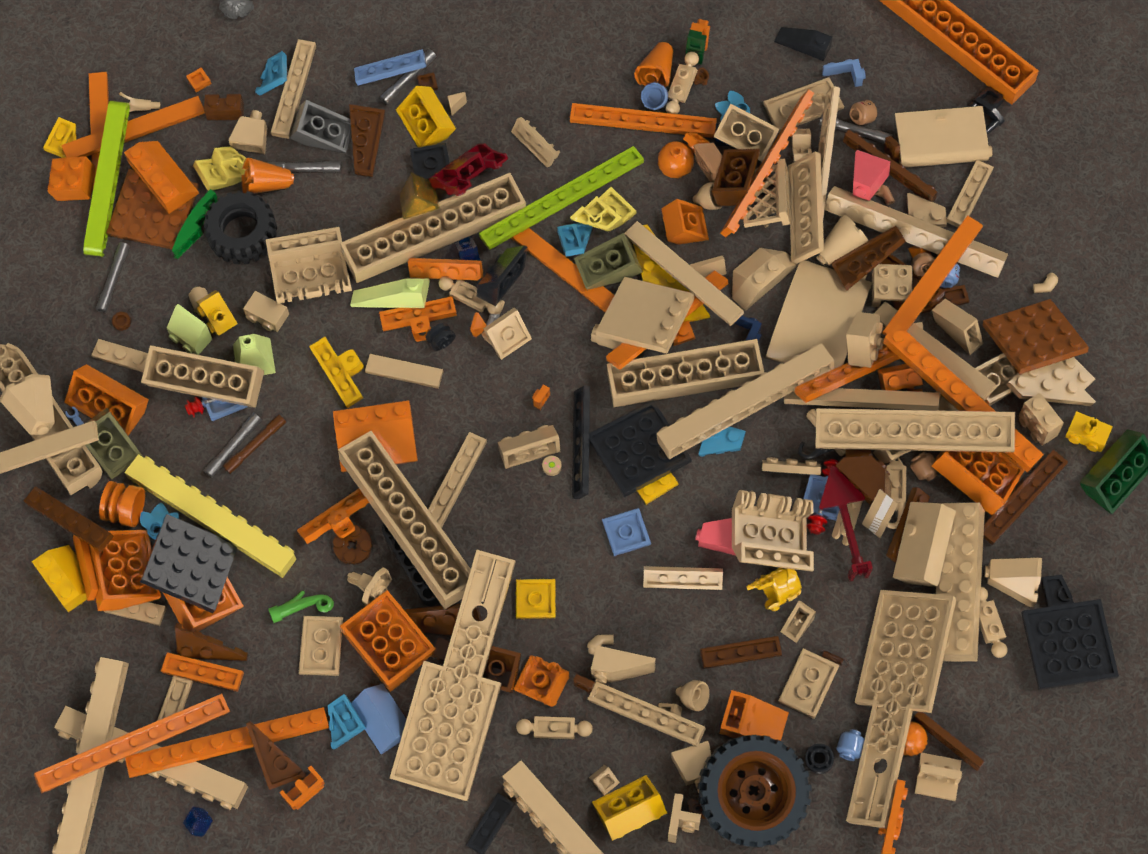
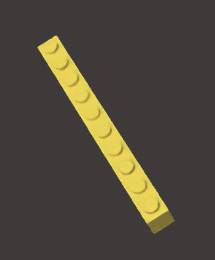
(210, 515)

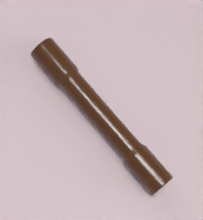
(271, 428)

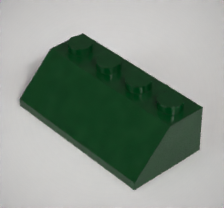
(1118, 471)

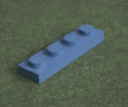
(390, 67)

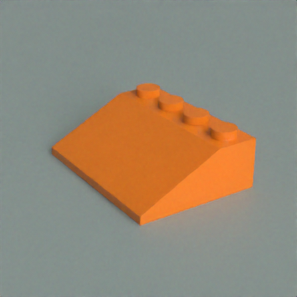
(388, 422)
(982, 476)
(121, 569)
(195, 618)
(388, 640)

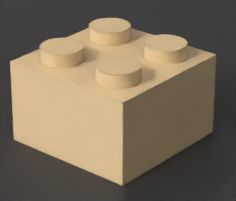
(864, 339)

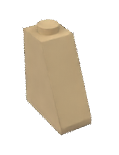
(958, 325)

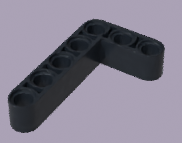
(411, 572)

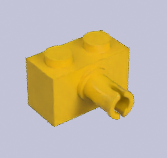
(216, 313)
(1088, 432)

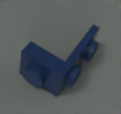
(751, 324)

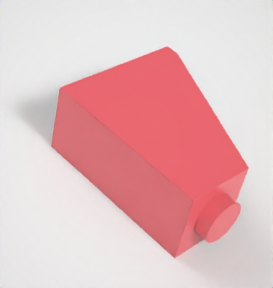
(869, 174)
(716, 536)

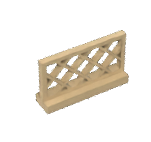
(780, 193)

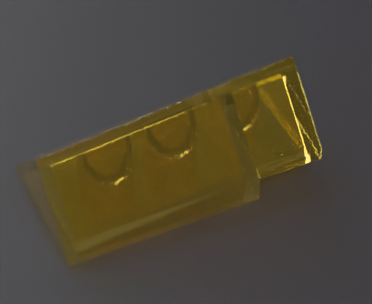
(418, 197)

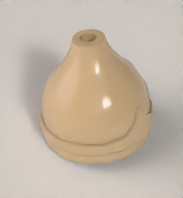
(706, 198)
(694, 695)

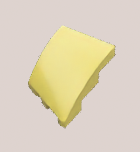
(222, 172)
(605, 211)

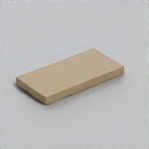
(780, 107)

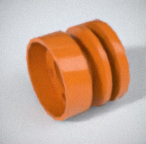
(122, 503)

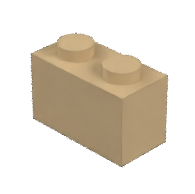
(266, 312)

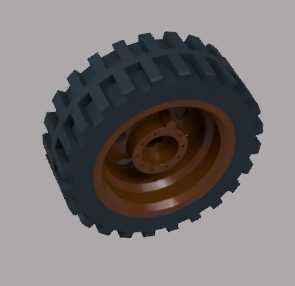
(786, 804)

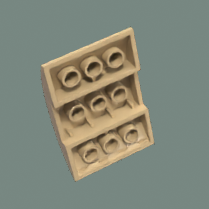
(816, 313)

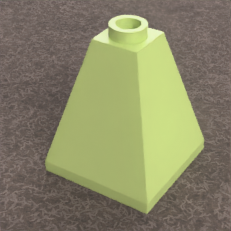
(255, 351)

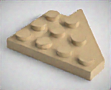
(1057, 383)

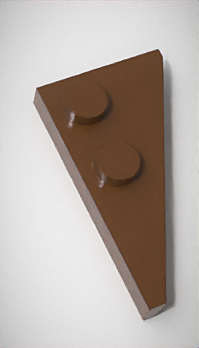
(206, 647)
(275, 764)

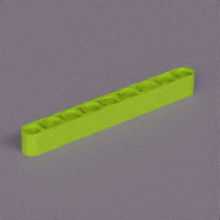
(106, 178)

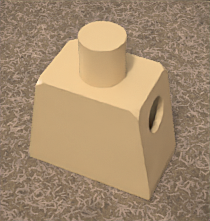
(250, 133)
(691, 761)

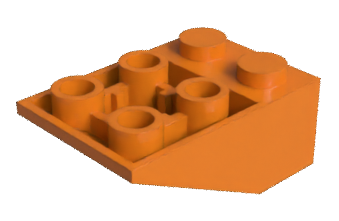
(752, 716)

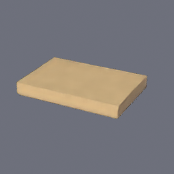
(320, 646)
(808, 683)

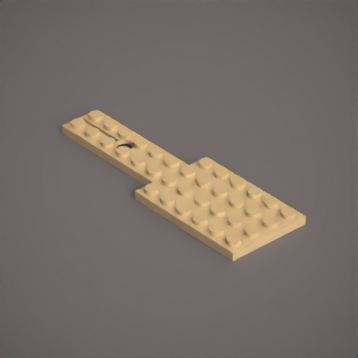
(896, 679)
(453, 700)

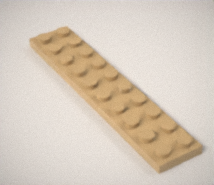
(915, 430)

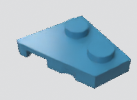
(274, 73)
(574, 238)
(726, 440)
(343, 721)

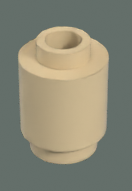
(195, 295)

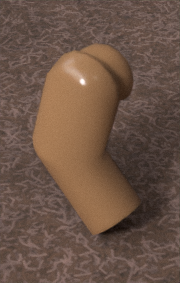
(885, 193)

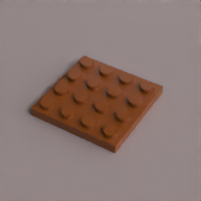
(143, 218)
(1035, 336)

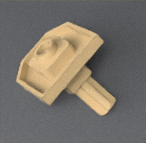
(371, 586)

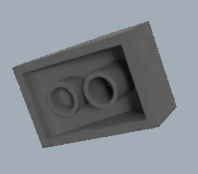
(321, 128)

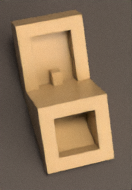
(801, 143)

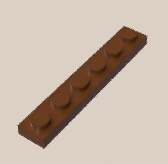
(897, 171)
(1023, 496)
(68, 519)

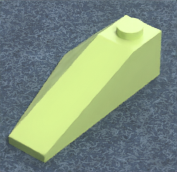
(395, 294)

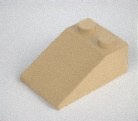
(617, 665)

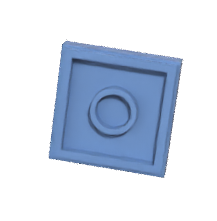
(626, 532)

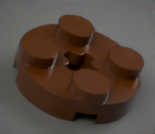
(352, 556)

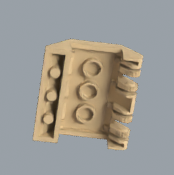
(308, 264)
(771, 532)

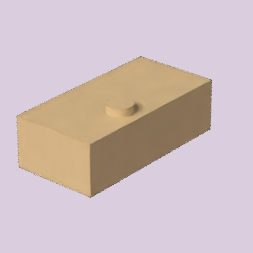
(924, 544)

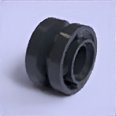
(440, 336)
(819, 749)

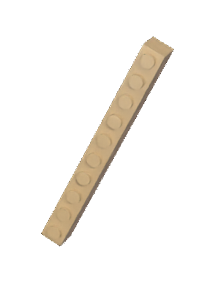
(913, 230)
(744, 401)
(96, 730)
(191, 775)

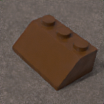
(734, 175)
(503, 667)

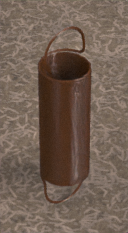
(834, 658)

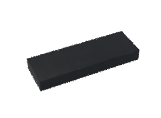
(490, 824)

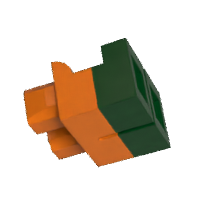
(698, 39)

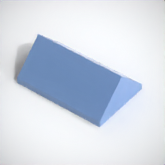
(380, 716)

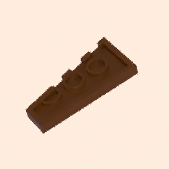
(366, 135)
(866, 257)
(437, 619)

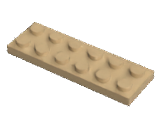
(806, 208)

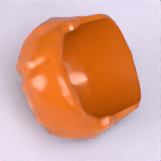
(916, 740)

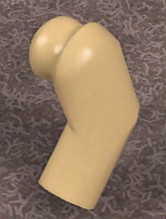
(1048, 284)
(599, 640)

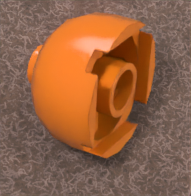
(675, 159)

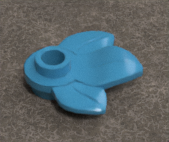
(733, 98)
(155, 518)

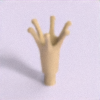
(141, 104)

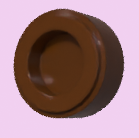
(121, 321)

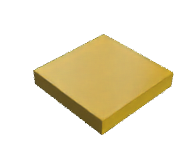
(535, 599)

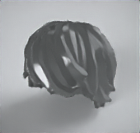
(236, 8)

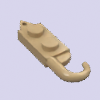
(898, 487)

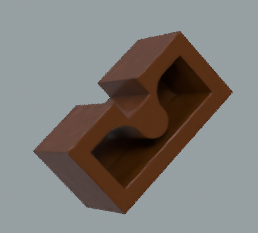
(224, 108)

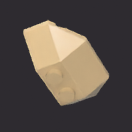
(759, 275)

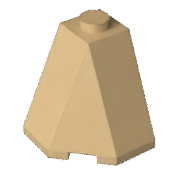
(31, 403)
(1016, 578)

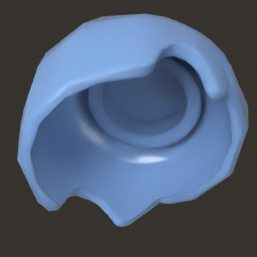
(654, 96)

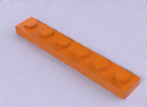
(841, 376)

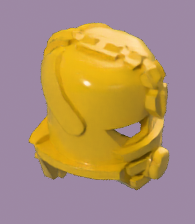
(778, 587)

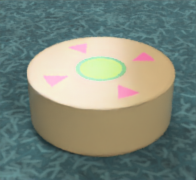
(551, 465)

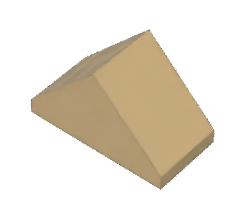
(798, 621)

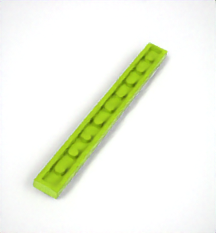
(561, 198)

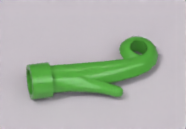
(297, 604)

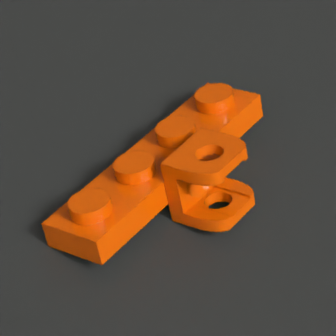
(418, 318)
(335, 518)
(895, 819)

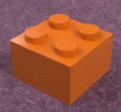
(71, 178)

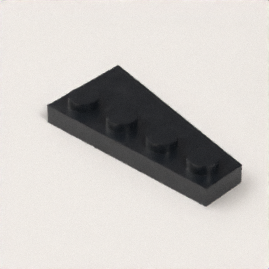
(1056, 591)

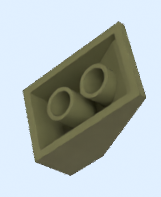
(608, 263)
(114, 448)

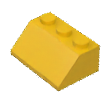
(425, 117)
(63, 575)
(629, 807)

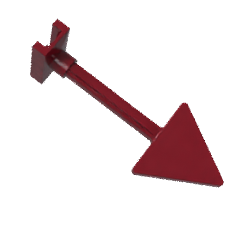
(839, 493)

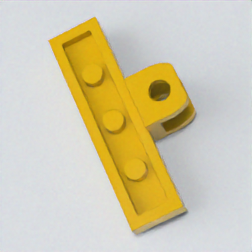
(339, 370)

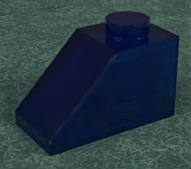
(467, 249)

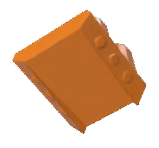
(542, 680)

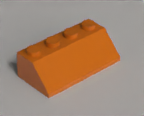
(161, 174)
(94, 391)

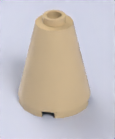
(841, 240)

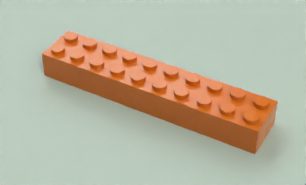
(968, 44)

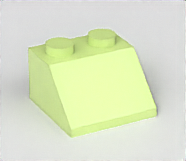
(188, 330)

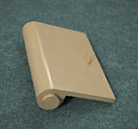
(942, 136)

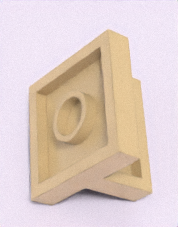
(507, 333)
(938, 776)
(685, 820)

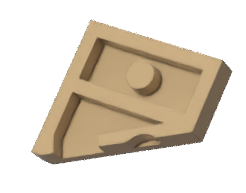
(926, 210)

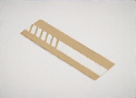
(880, 513)

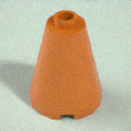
(656, 66)
(264, 177)

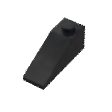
(805, 41)

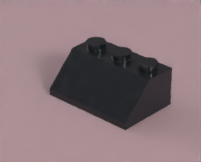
(502, 275)

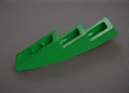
(191, 228)

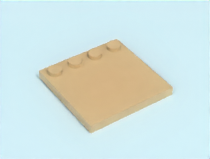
(645, 315)

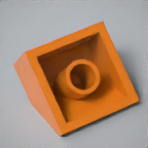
(684, 222)

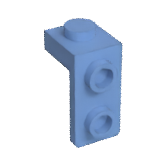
(847, 66)

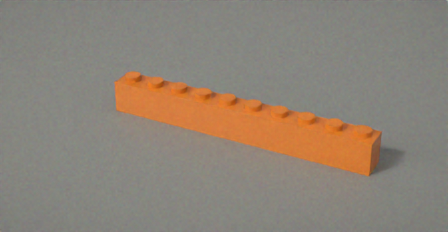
(952, 388)

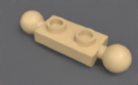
(682, 83)
(466, 294)
(991, 625)
(554, 727)

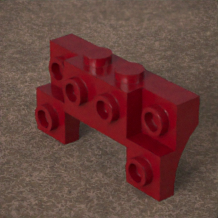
(457, 175)

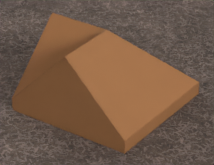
(708, 159)

